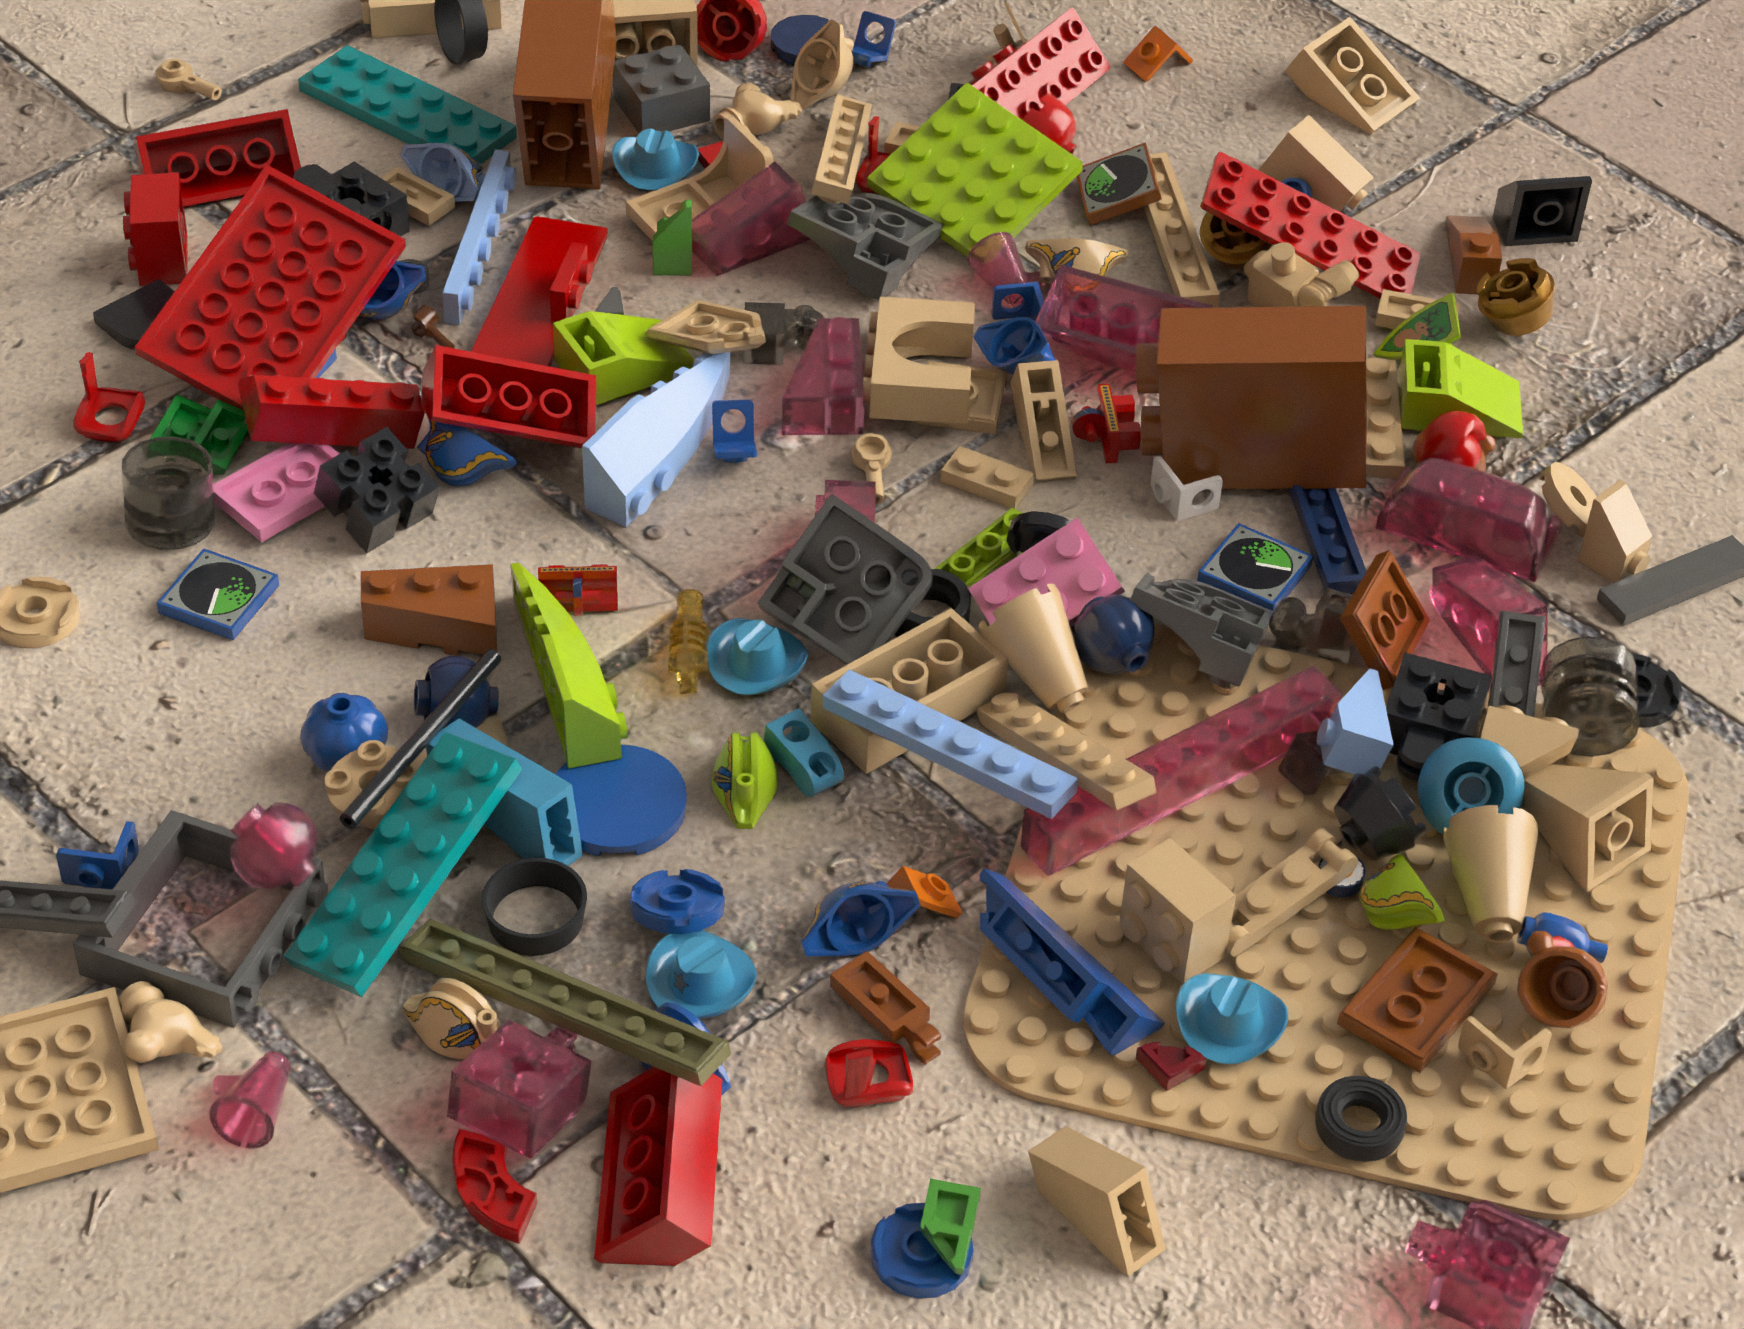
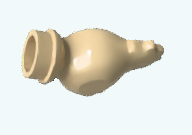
(756, 111)
(162, 1026)

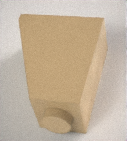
(1322, 163)
(1100, 1196)

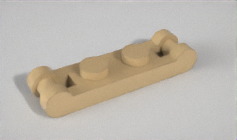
(1287, 889)

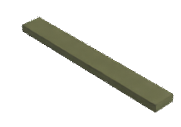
(567, 1002)

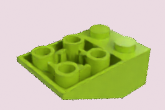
(616, 352)
(1445, 379)

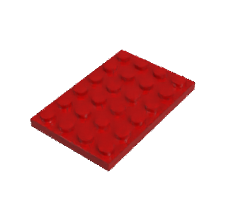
(270, 290)

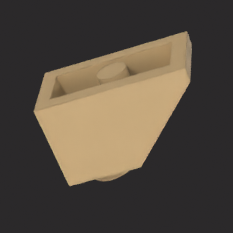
(1615, 535)

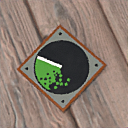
(1118, 184)

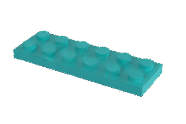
(404, 104)
(403, 864)

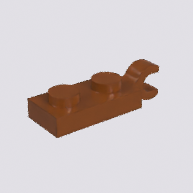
(887, 1004)

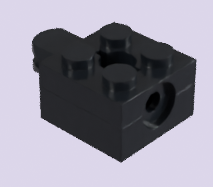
(361, 193)
(1428, 717)

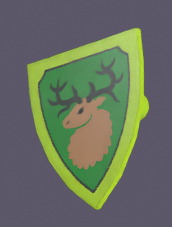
(1431, 323)

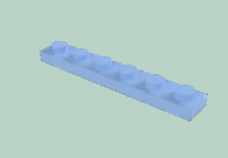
(476, 241)
(950, 743)

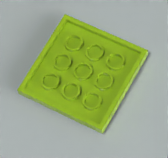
(975, 170)

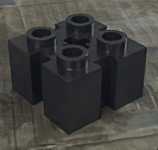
(376, 489)

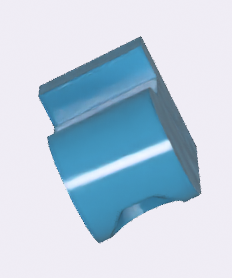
(803, 753)

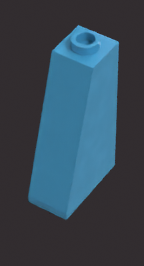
(537, 810)

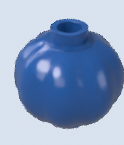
(339, 727)

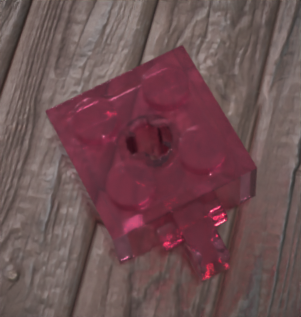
(520, 1087)
(1491, 1267)

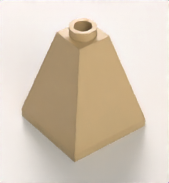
(1591, 817)

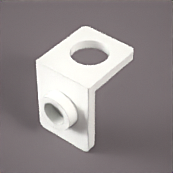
(1179, 497)

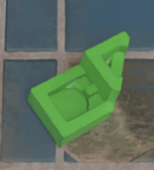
(674, 243)
(950, 1220)

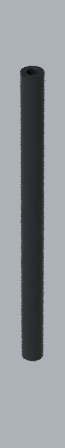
(419, 739)

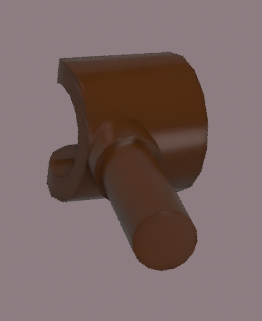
(426, 323)

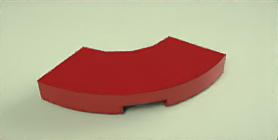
(488, 1188)

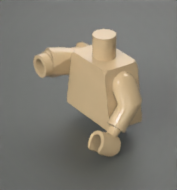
(1288, 280)

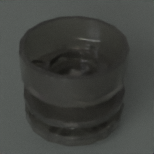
(168, 493)
(1592, 689)

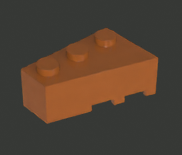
(431, 607)

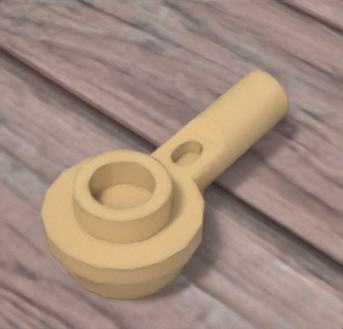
(179, 77)
(872, 455)

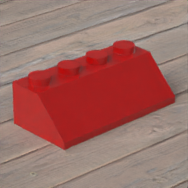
(222, 156)
(509, 396)
(329, 410)
(658, 1170)

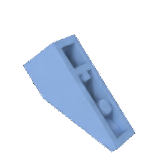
(1358, 729)

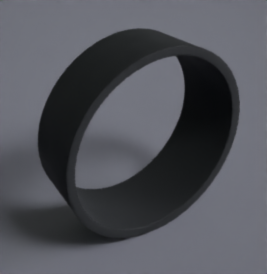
(457, 43)
(531, 873)

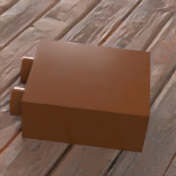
(564, 90)
(1258, 396)

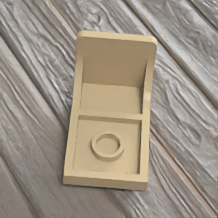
(736, 163)

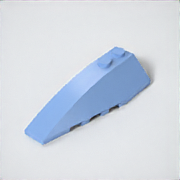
(651, 440)

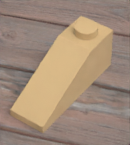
(1043, 420)

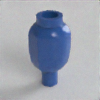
(1564, 927)

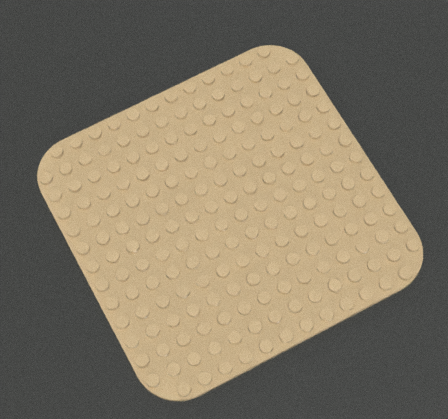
(1544, 1148)

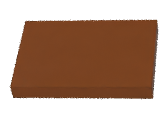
(1384, 618)
(1417, 999)

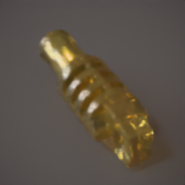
(688, 641)

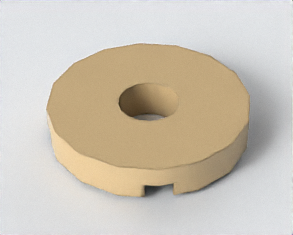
(1567, 495)
(41, 629)

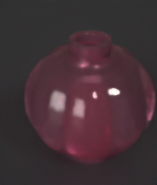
(274, 846)

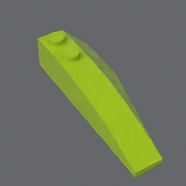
(569, 676)

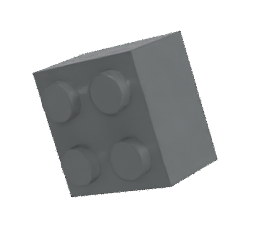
(661, 90)

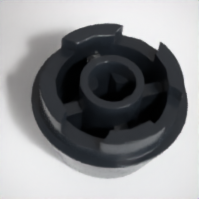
(1377, 816)

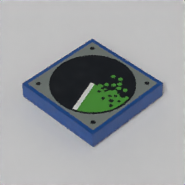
(1255, 567)
(218, 594)

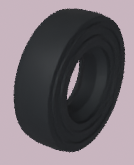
(1357, 1144)

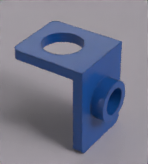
(864, 50)
(1029, 307)
(738, 445)
(96, 868)

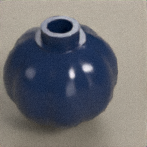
(1114, 635)
(441, 679)

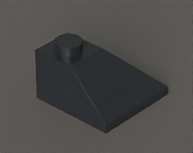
(1541, 210)

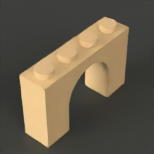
(910, 389)

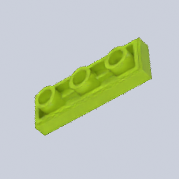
(983, 552)

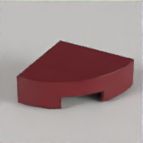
(1170, 1064)

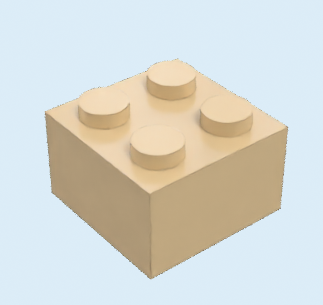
(1176, 910)

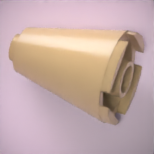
(1039, 647)
(1493, 867)

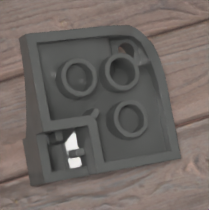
(868, 238)
(846, 583)
(1212, 622)

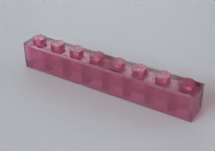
(1186, 769)

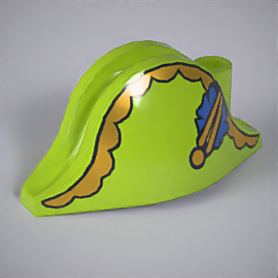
(744, 778)
(1398, 898)

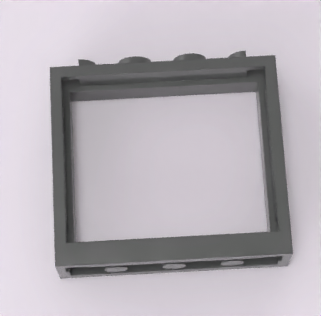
(145, 878)

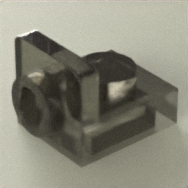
(1304, 763)

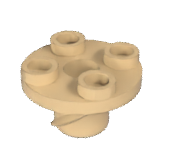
(355, 772)

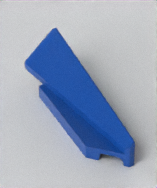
(1063, 967)

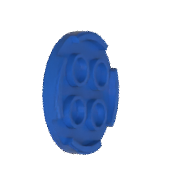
(627, 802)

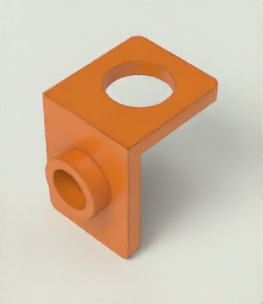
(1153, 53)
(930, 889)

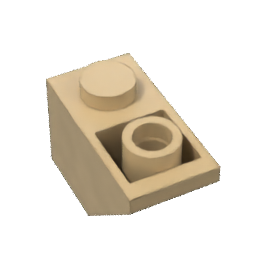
(1529, 739)

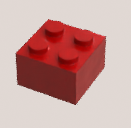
(156, 228)

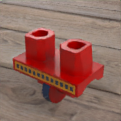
(1111, 422)
(582, 587)

